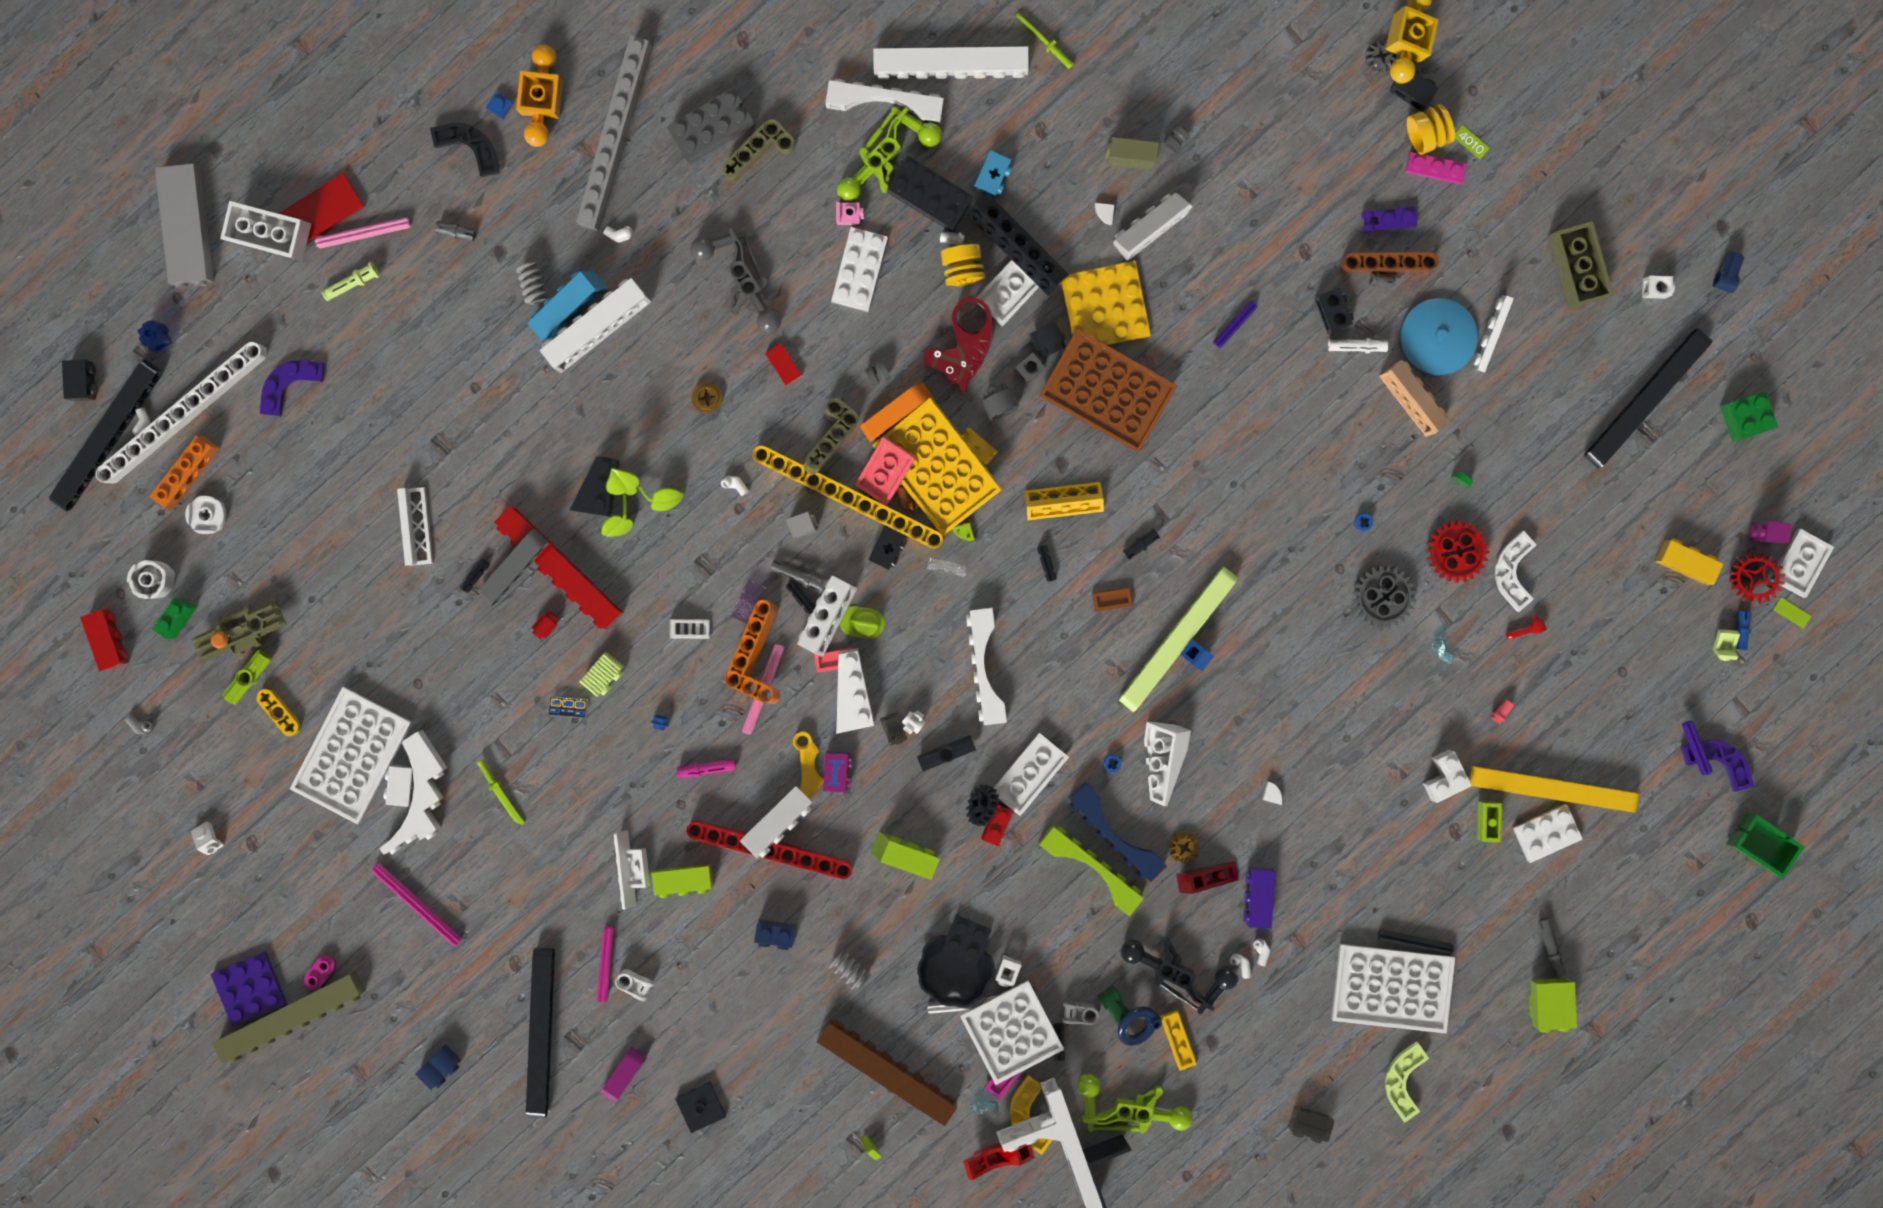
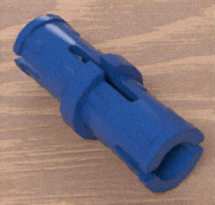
(1743, 628)

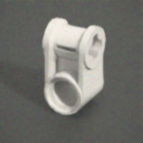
(635, 985)

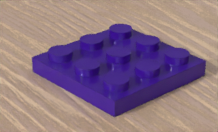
(249, 989)

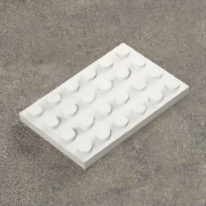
(351, 755)
(1393, 988)

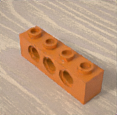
(184, 472)

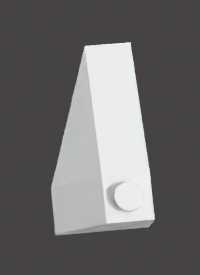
(1166, 752)

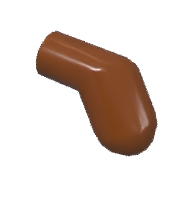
(905, 502)

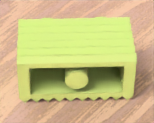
(602, 674)

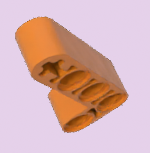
(895, 411)

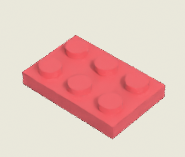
(885, 471)

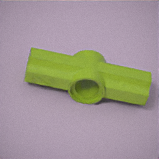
(254, 668)

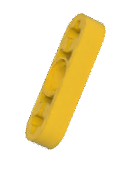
(270, 711)

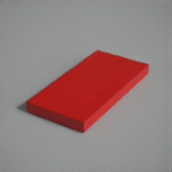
(326, 206)

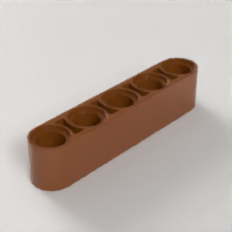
(1398, 262)

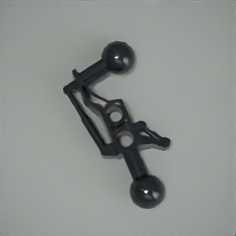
(1225, 977)

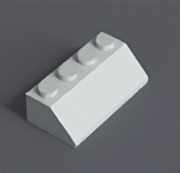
(1152, 226)

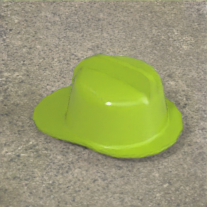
(862, 622)

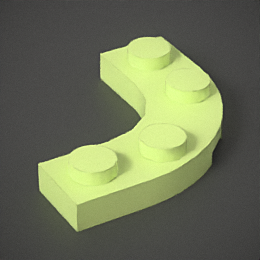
(1396, 1080)

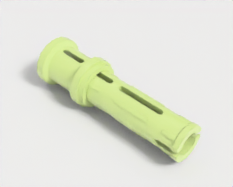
(357, 275)

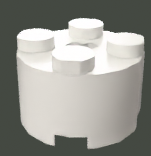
(141, 584)

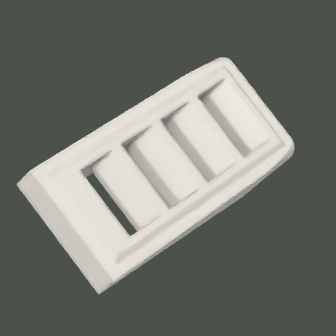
(706, 628)

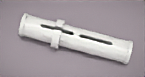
(1358, 345)

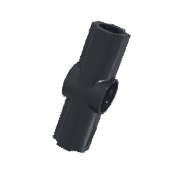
(934, 758)

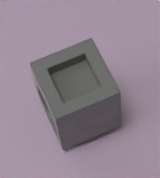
(1024, 373)

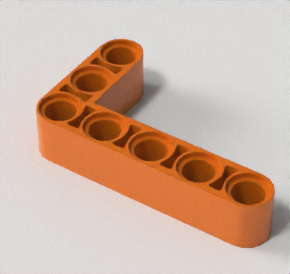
(752, 655)

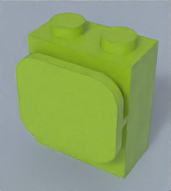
(1553, 1005)

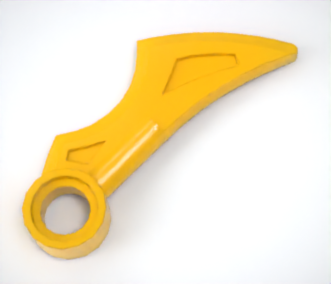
(810, 778)

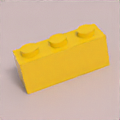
(1689, 561)

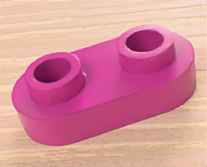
(319, 973)

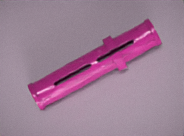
(705, 768)

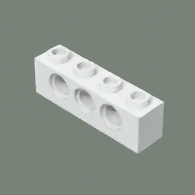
(828, 626)

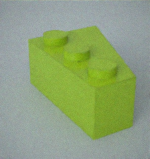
(905, 855)

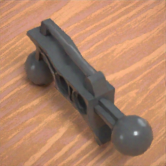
(703, 249)

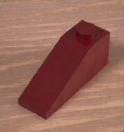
(1206, 877)

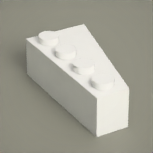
(852, 697)

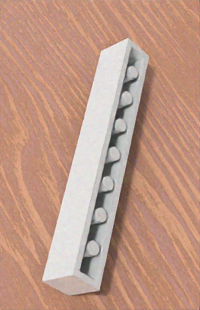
(950, 62)

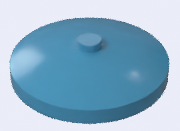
(1438, 337)

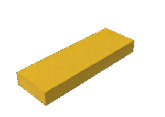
(1178, 1040)

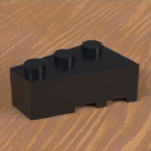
(593, 495)

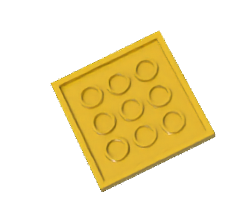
(1107, 303)

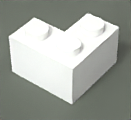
(1451, 777)

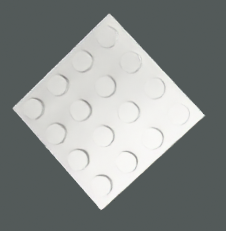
(1012, 1032)

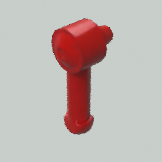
(1536, 626)

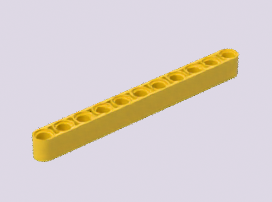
(858, 498)

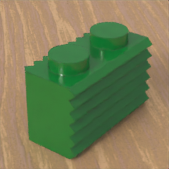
(174, 618)

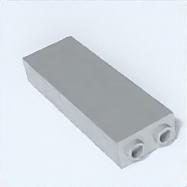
(184, 225)

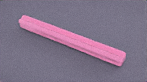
(362, 232)
(767, 678)

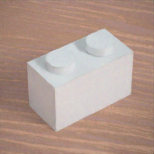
(399, 785)

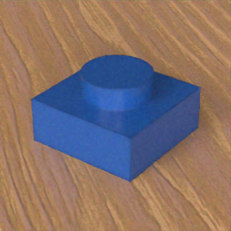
(499, 105)

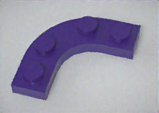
(282, 377)
(1730, 757)

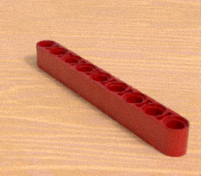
(777, 856)

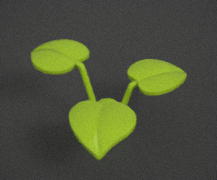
(627, 483)

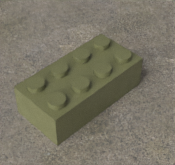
(1580, 265)

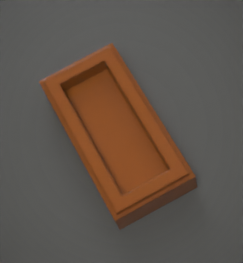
(1112, 599)

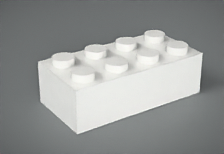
(265, 231)

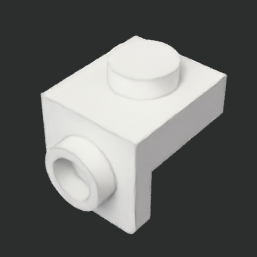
(205, 839)

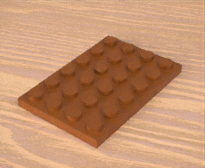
(1107, 390)

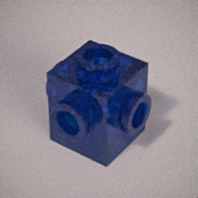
(154, 335)

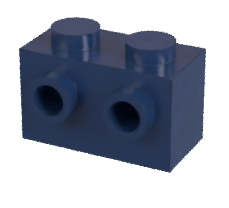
(775, 934)

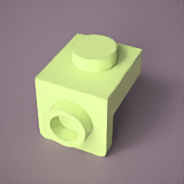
(1726, 644)

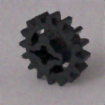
(982, 805)

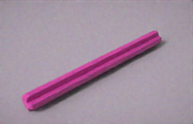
(416, 904)

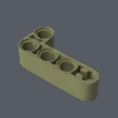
(754, 152)
(828, 439)

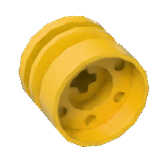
(1430, 129)
(962, 261)

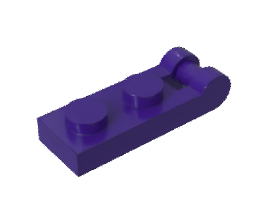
(1390, 219)

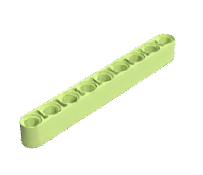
(1178, 638)

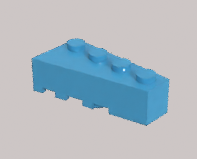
(566, 304)

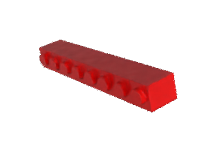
(562, 571)

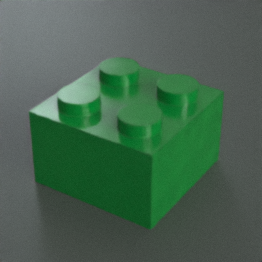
(1749, 416)

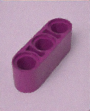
(623, 1074)

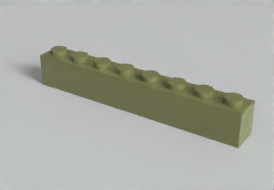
(288, 1017)

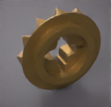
(699, 392)
(1183, 838)

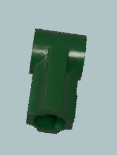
(1113, 1002)

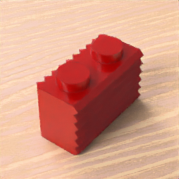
(995, 830)

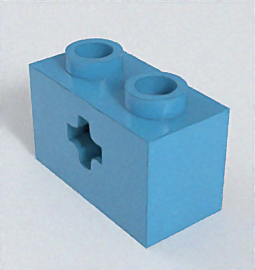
(993, 163)

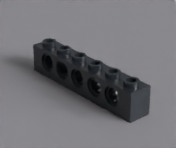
(1017, 244)

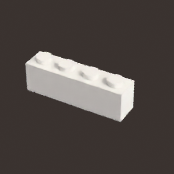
(776, 822)

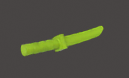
(1050, 46)
(495, 786)

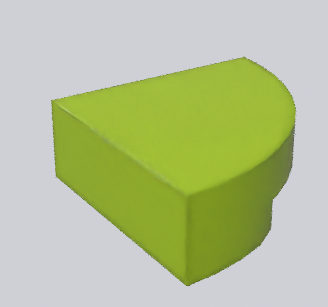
(964, 532)
(870, 1148)

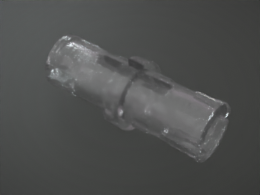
(946, 567)

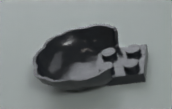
(956, 966)

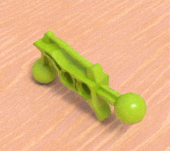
(928, 134)
(1089, 1086)

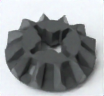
(1377, 64)

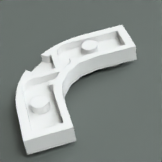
(1506, 571)

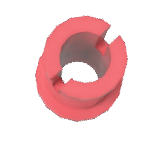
(1502, 711)

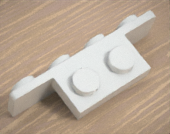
(631, 867)

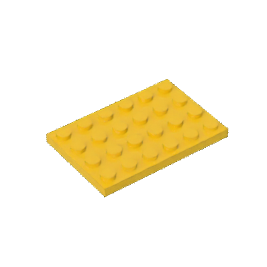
(947, 474)

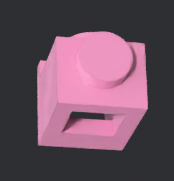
(844, 219)

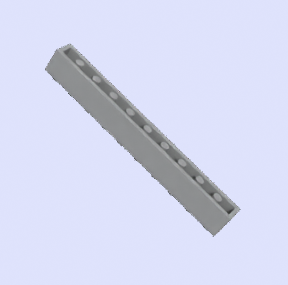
(614, 133)

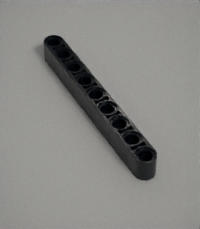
(1648, 398)
(105, 435)
(540, 1032)

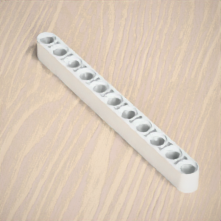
(157, 427)

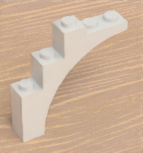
(420, 821)

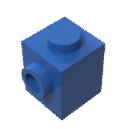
(1197, 655)

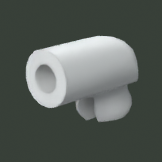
(619, 235)

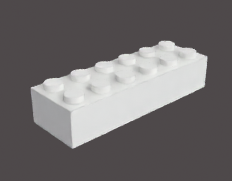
(595, 325)

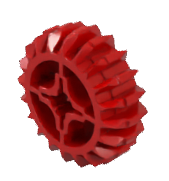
(1765, 582)

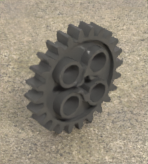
(1393, 610)

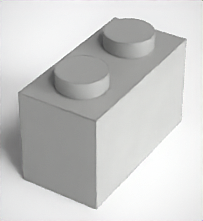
(802, 524)

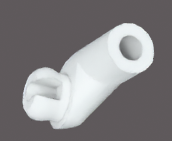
(143, 422)
(734, 482)
(1263, 950)
(1243, 963)

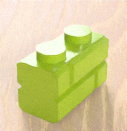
(1489, 821)

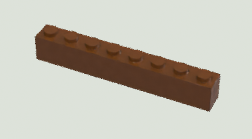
(887, 1072)

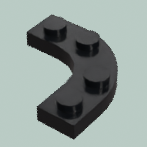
(470, 136)

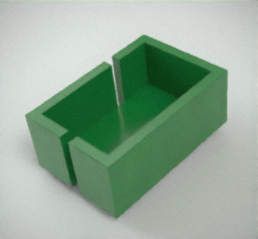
(1761, 845)

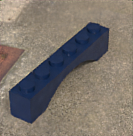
(1145, 860)

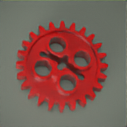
(1461, 568)

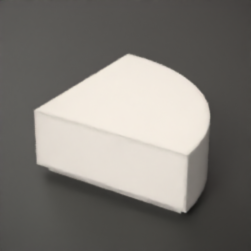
(1105, 212)
(1272, 793)

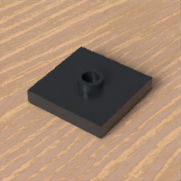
(700, 1107)

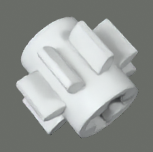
(913, 722)

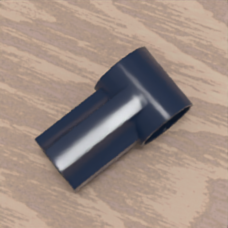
(1727, 277)

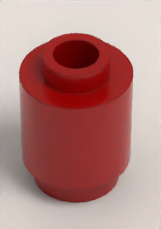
(545, 625)

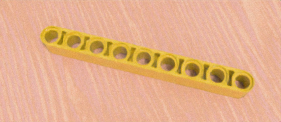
(1554, 789)

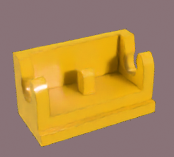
(981, 448)

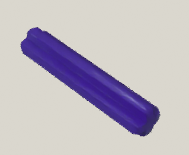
(1235, 324)
(1697, 747)

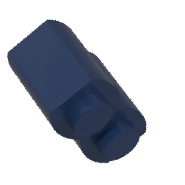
(437, 1067)

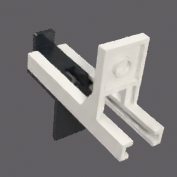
(1059, 1126)

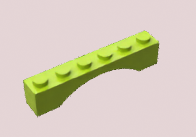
(1060, 845)

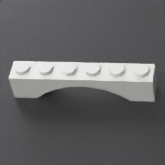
(846, 95)
(992, 706)

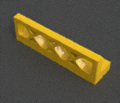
(1065, 504)

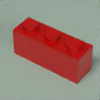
(104, 639)

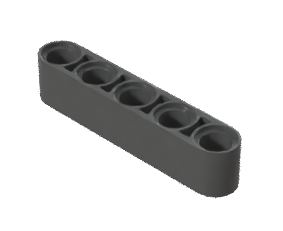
(513, 567)

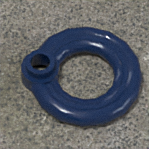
(1152, 1020)

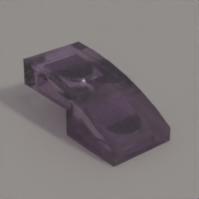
(750, 596)

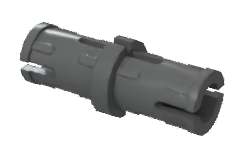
(455, 231)

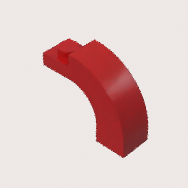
(995, 1157)

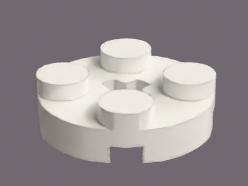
(200, 505)

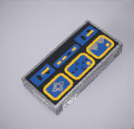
(568, 707)

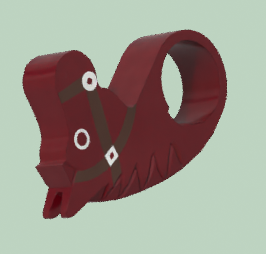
(965, 360)

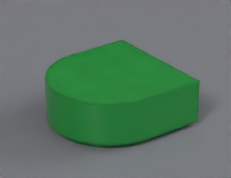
(1462, 478)

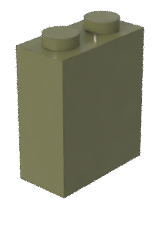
(1131, 153)

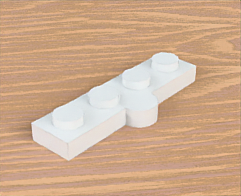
(1492, 333)

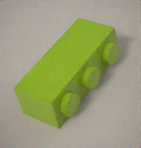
(682, 880)

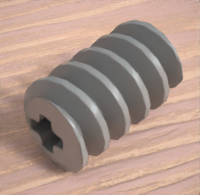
(531, 284)
(849, 970)

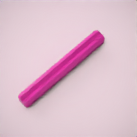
(605, 964)

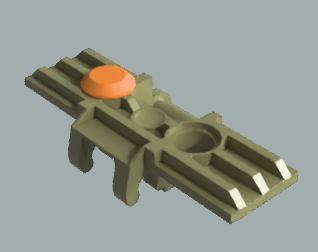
(244, 636)

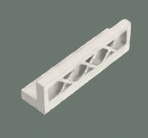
(407, 526)

